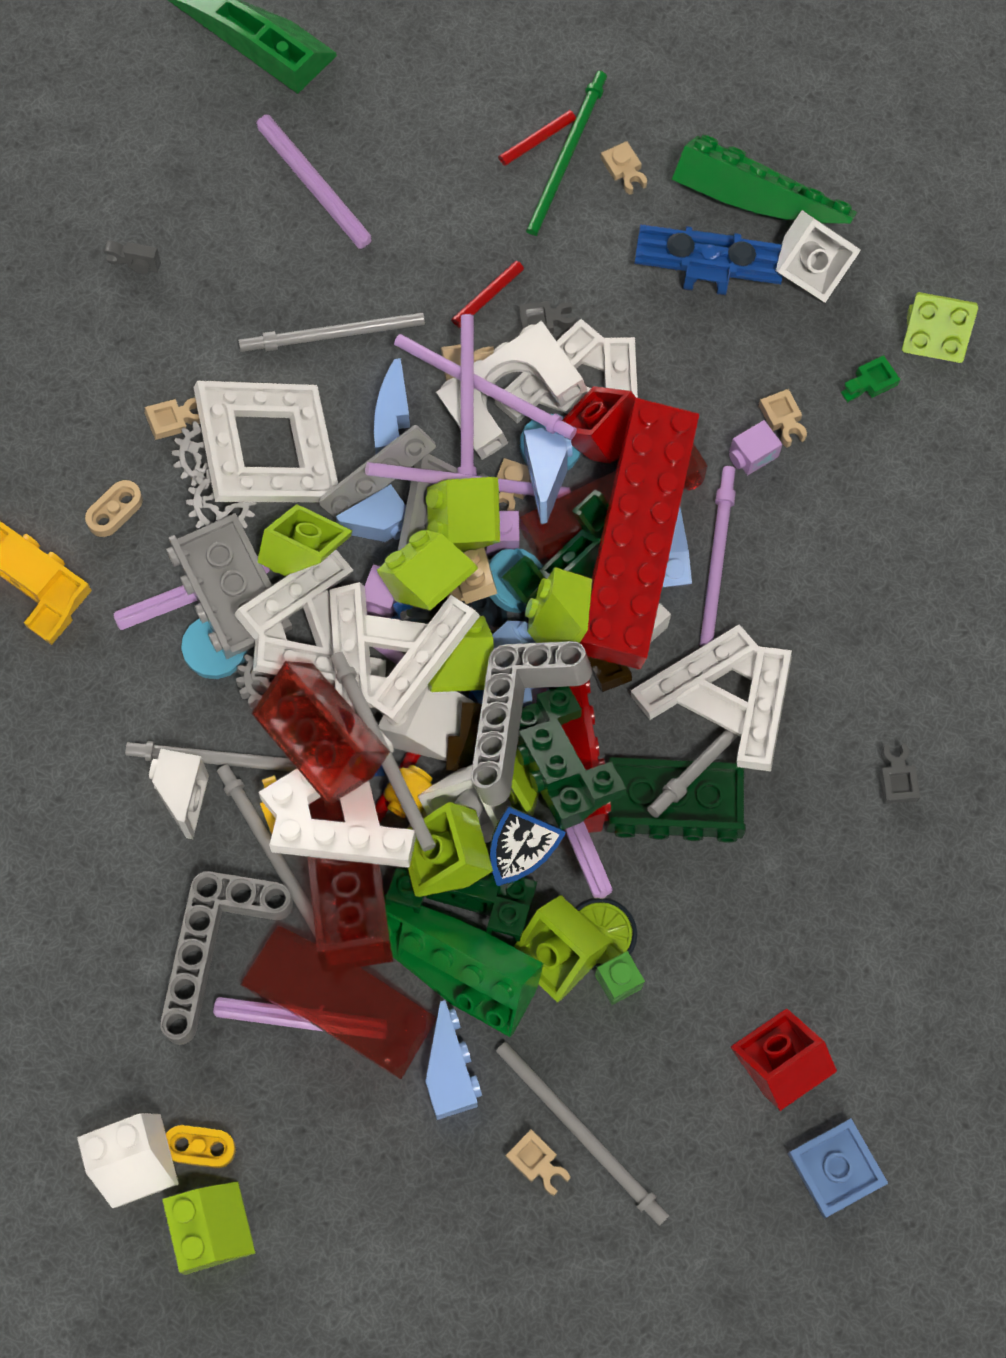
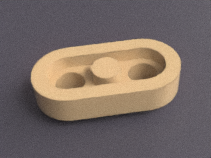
(111, 507)

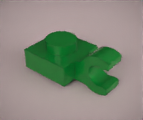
(872, 377)

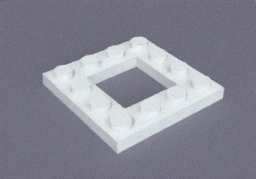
(232, 481)

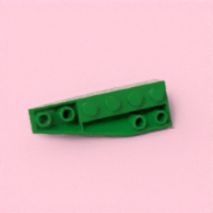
(264, 38)
(751, 185)
(465, 965)

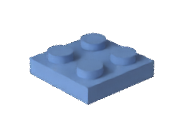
(837, 1168)

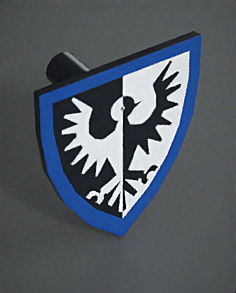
(521, 845)

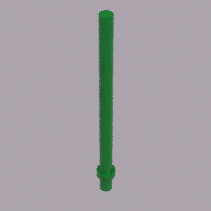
(594, 91)

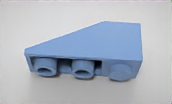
(447, 1074)

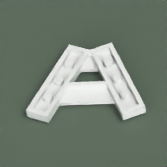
(584, 347)
(296, 591)
(425, 647)
(691, 686)
(355, 840)

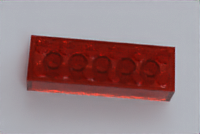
(347, 906)

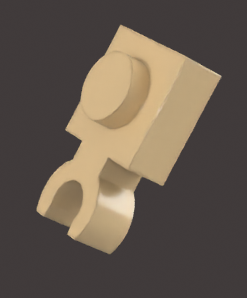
(624, 164)
(783, 413)
(168, 419)
(512, 471)
(534, 1158)

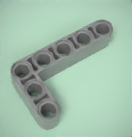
(508, 674)
(205, 940)

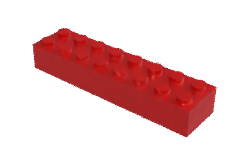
(638, 532)

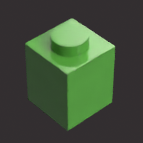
(619, 978)

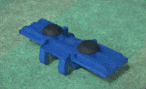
(708, 256)

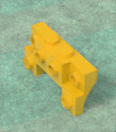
(43, 580)

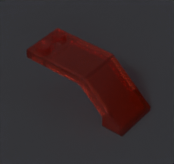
(342, 1002)

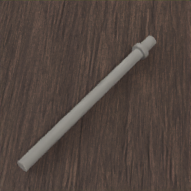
(346, 676)
(151, 751)
(234, 788)
(582, 1133)

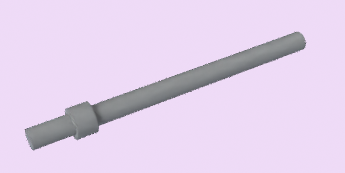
(271, 341)
(676, 788)

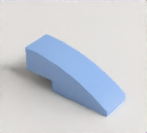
(391, 407)

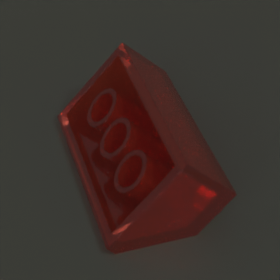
(319, 731)

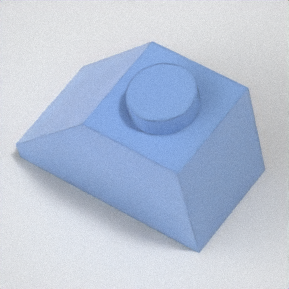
(376, 517)

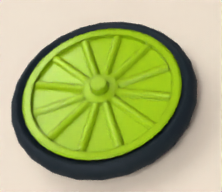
(614, 923)

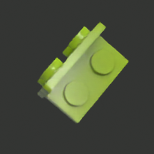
(939, 327)

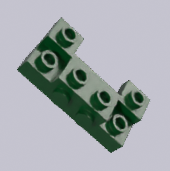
(576, 556)
(554, 764)
(505, 904)

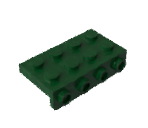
(707, 810)

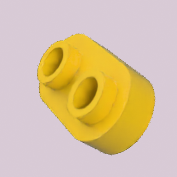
(200, 1145)

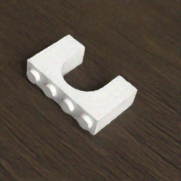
(531, 352)

